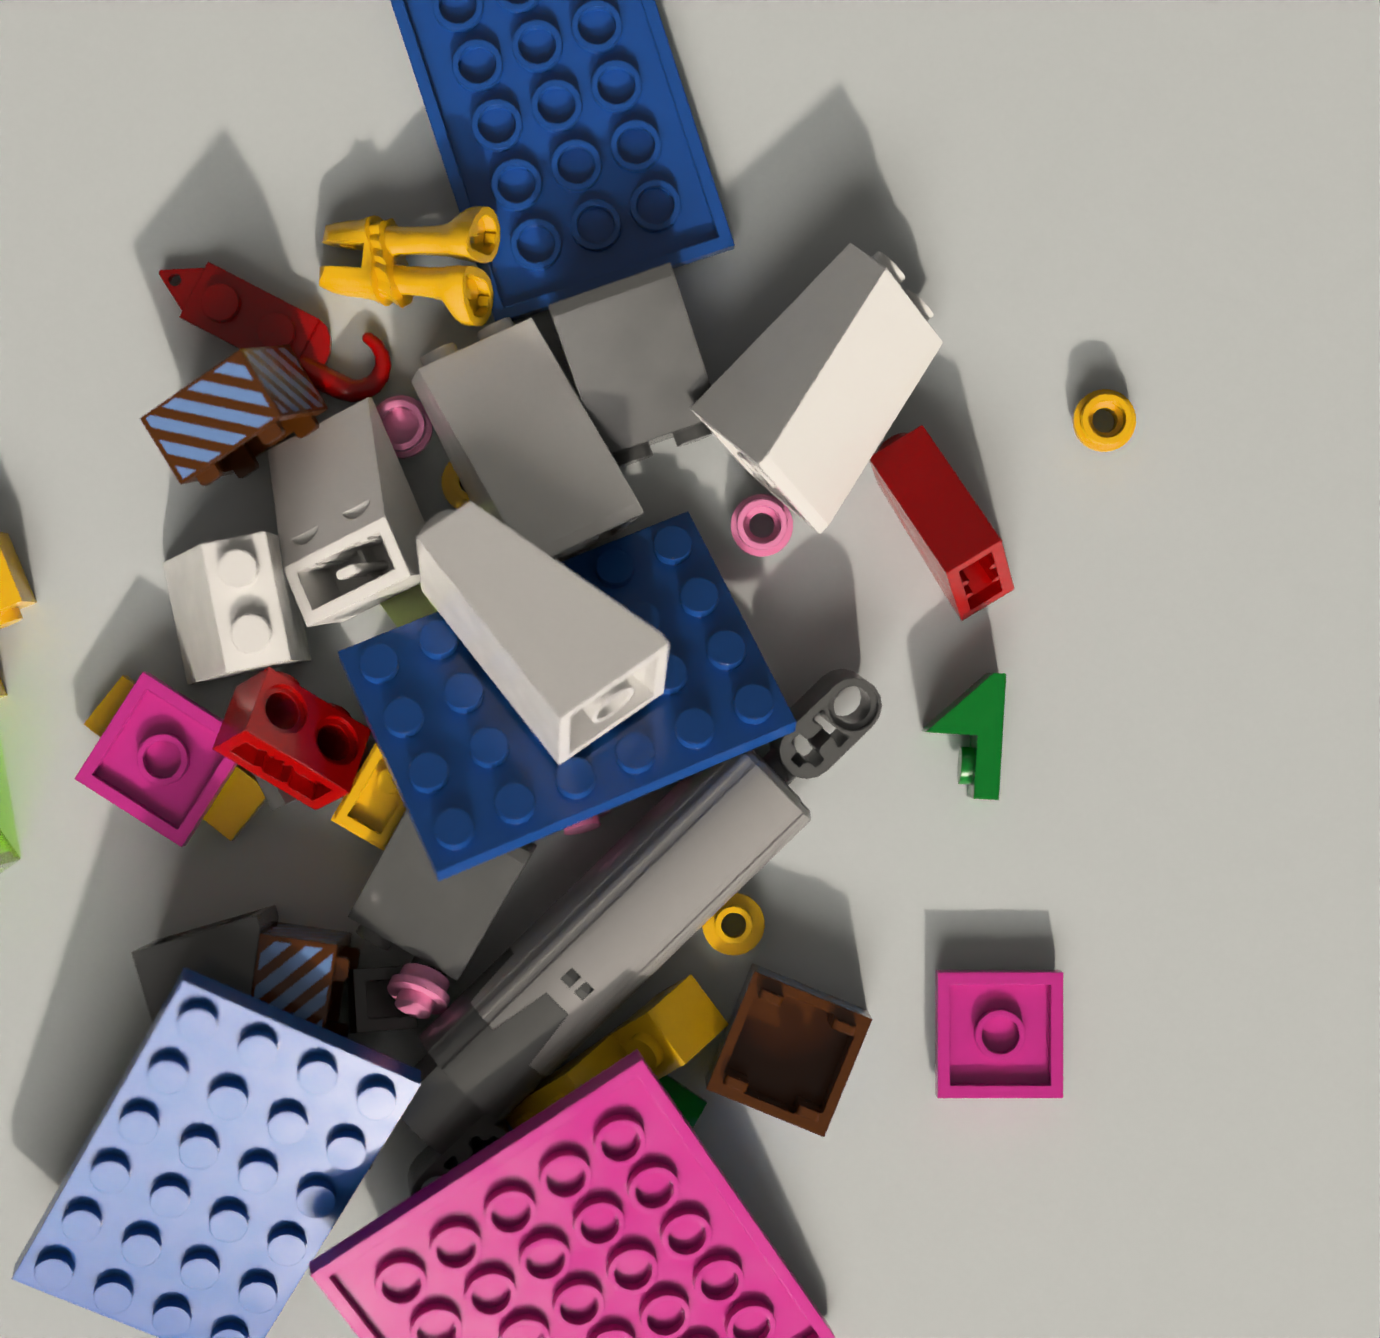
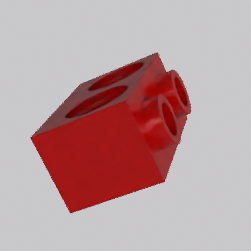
(304, 747)

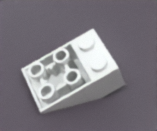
(344, 516)

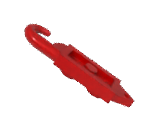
(256, 318)

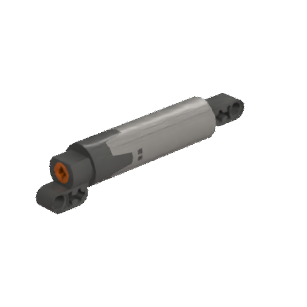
(617, 930)

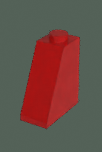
(942, 521)

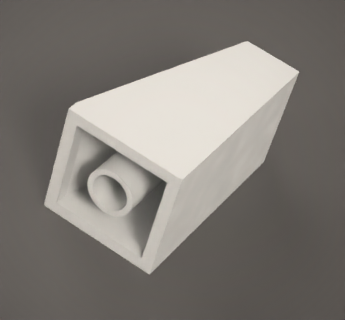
(824, 384)
(524, 439)
(539, 630)

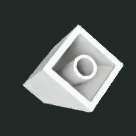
(234, 608)

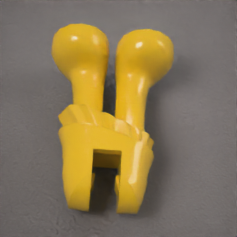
(390, 279)

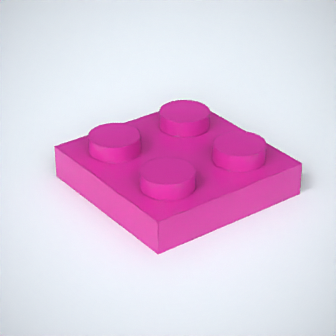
(159, 760)
(999, 1033)

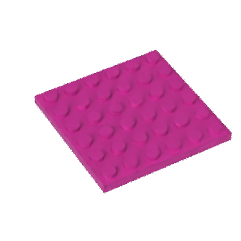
(574, 1228)

